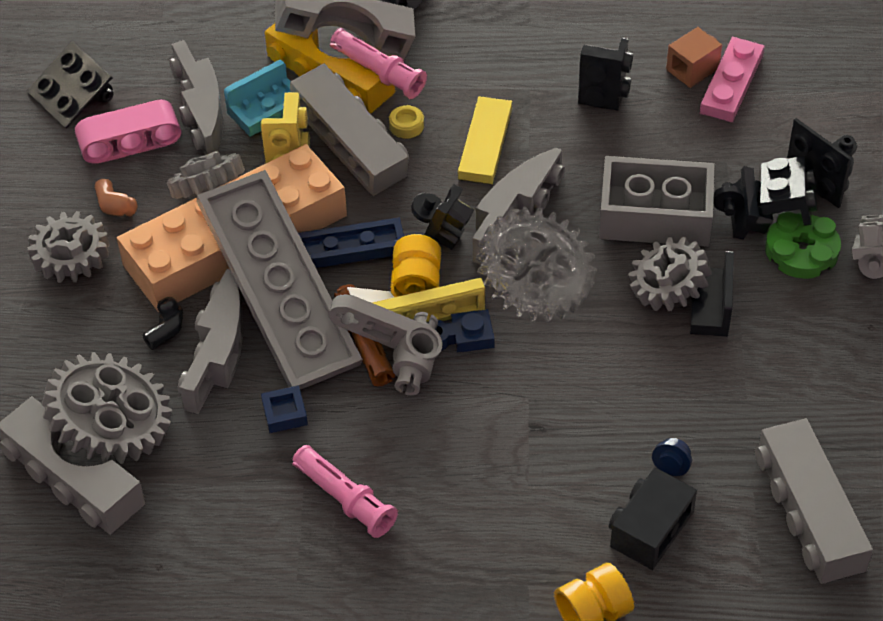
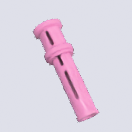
(389, 68)
(356, 500)

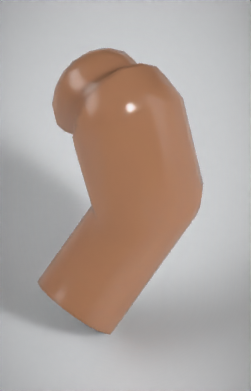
(114, 202)

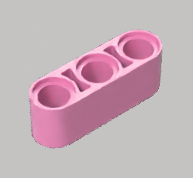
(127, 131)

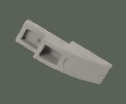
(200, 98)
(522, 187)
(219, 345)

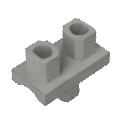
(869, 246)

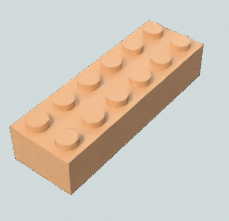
(178, 252)

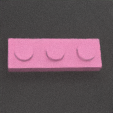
(732, 79)

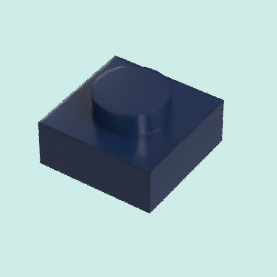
(284, 409)

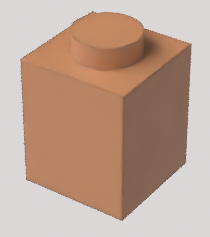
(693, 57)

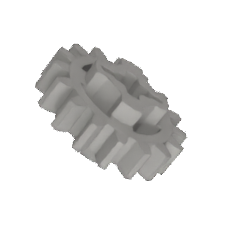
(205, 174)
(68, 246)
(670, 273)

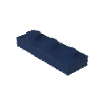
(352, 242)

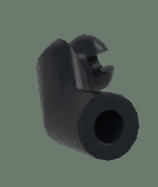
(169, 323)

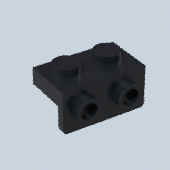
(604, 75)
(788, 187)

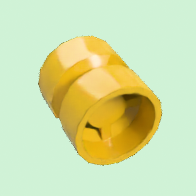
(415, 265)
(598, 598)

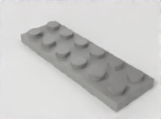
(278, 280)

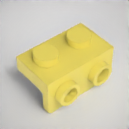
(285, 133)

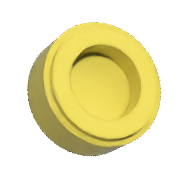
(406, 121)

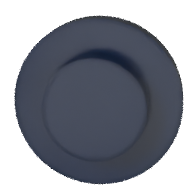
(672, 457)

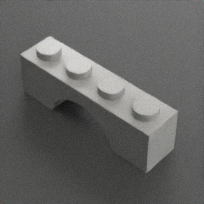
(378, 23)
(101, 492)

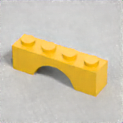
(303, 55)

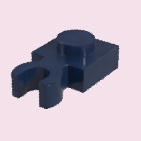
(467, 331)

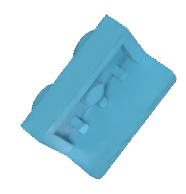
(258, 97)

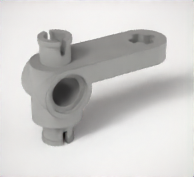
(396, 332)

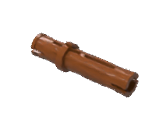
(371, 353)

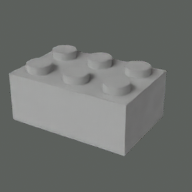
(656, 200)

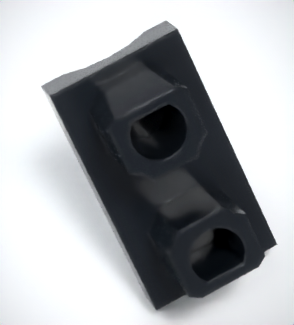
(741, 203)
(444, 219)

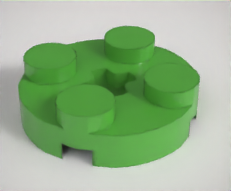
(797, 262)

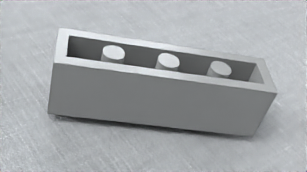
(351, 130)
(813, 501)

